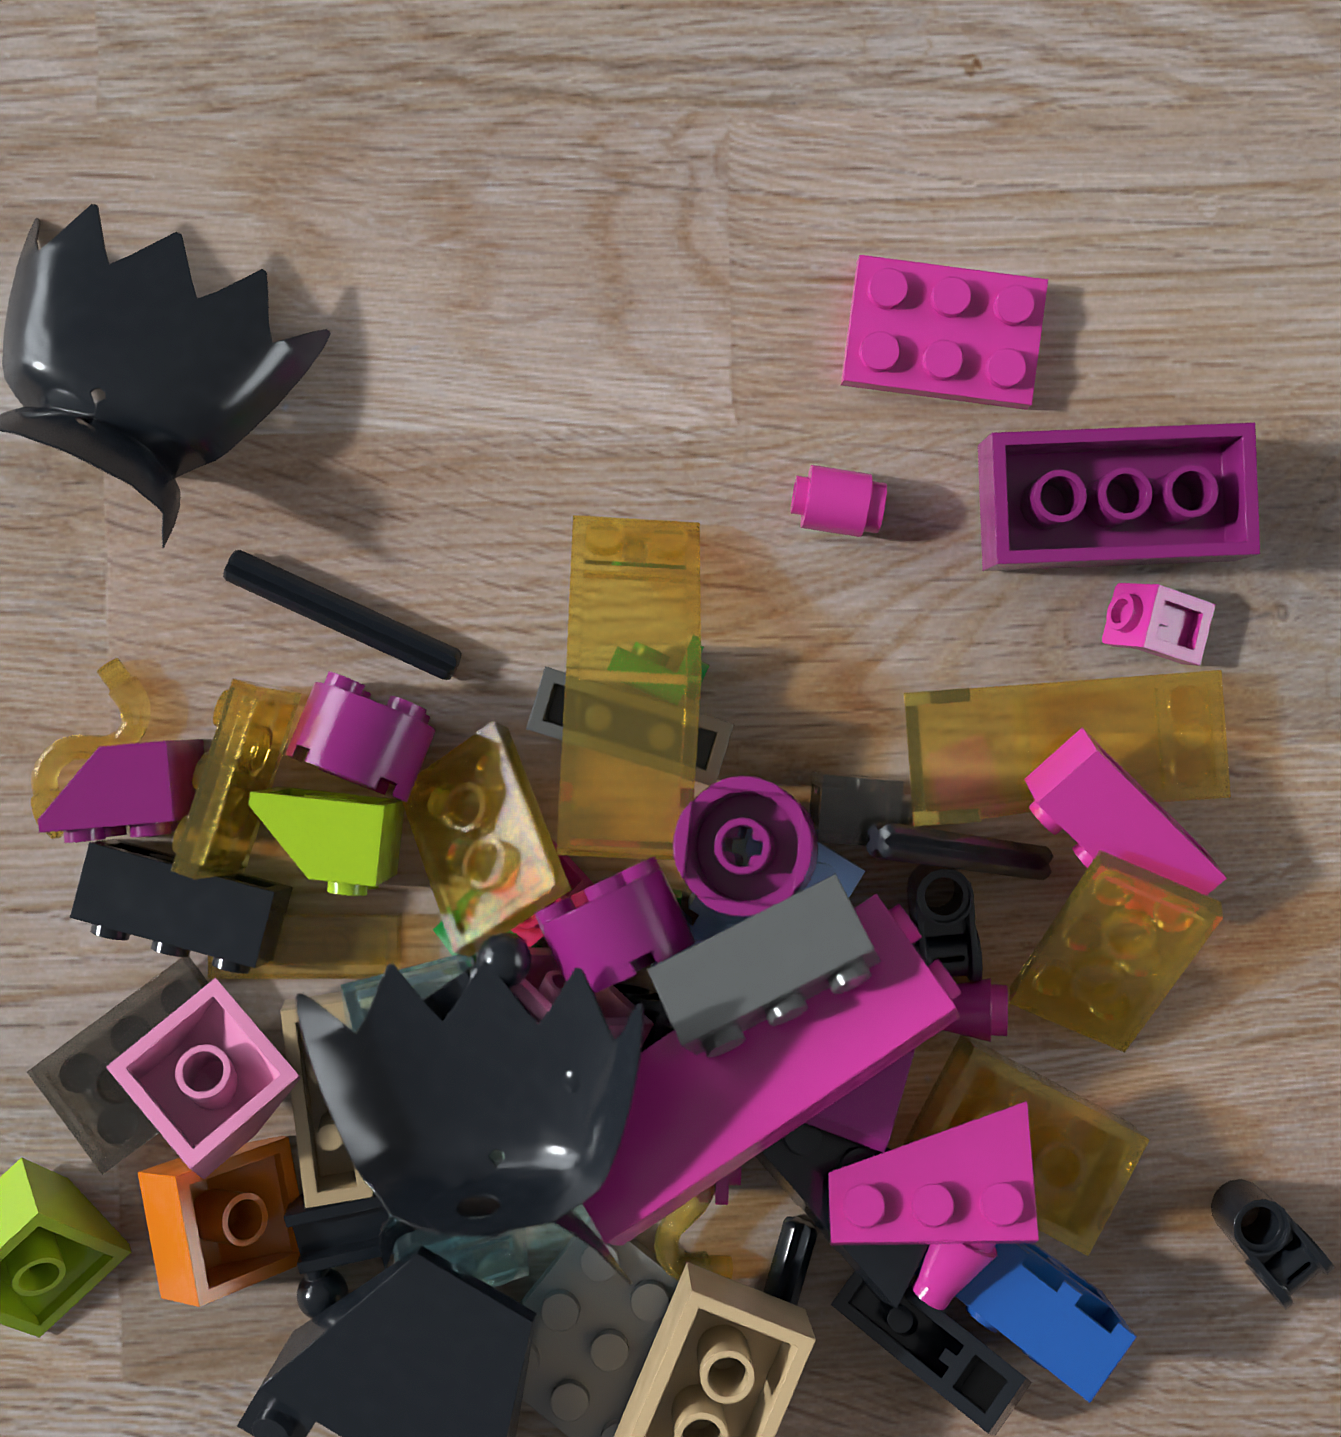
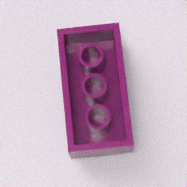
(1118, 496)

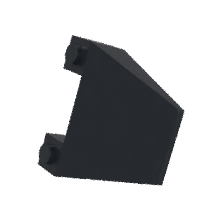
(403, 1358)

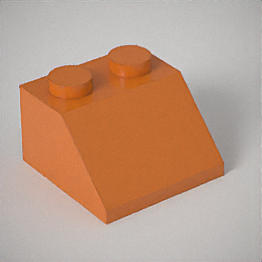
(224, 1228)

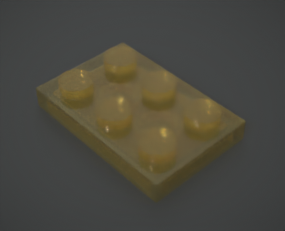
(243, 758)
(483, 839)
(1114, 951)

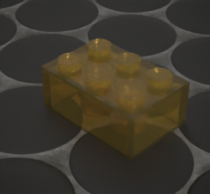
(1076, 1146)

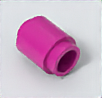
(839, 501)

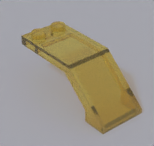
(630, 686)
(982, 742)

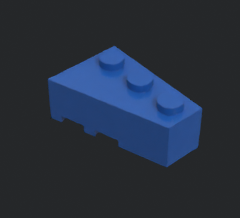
(1049, 1315)

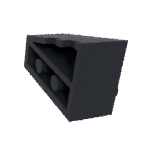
(802, 1167)

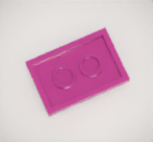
(944, 332)

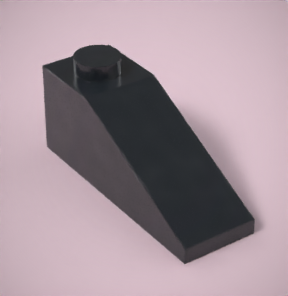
(937, 1352)

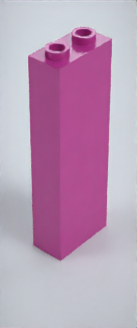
(710, 1115)

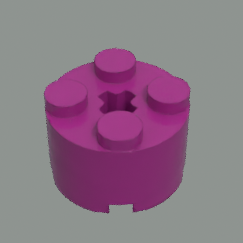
(361, 737)
(725, 813)
(616, 926)

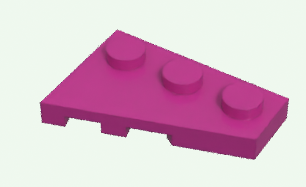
(942, 1189)

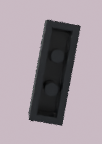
(136, 893)

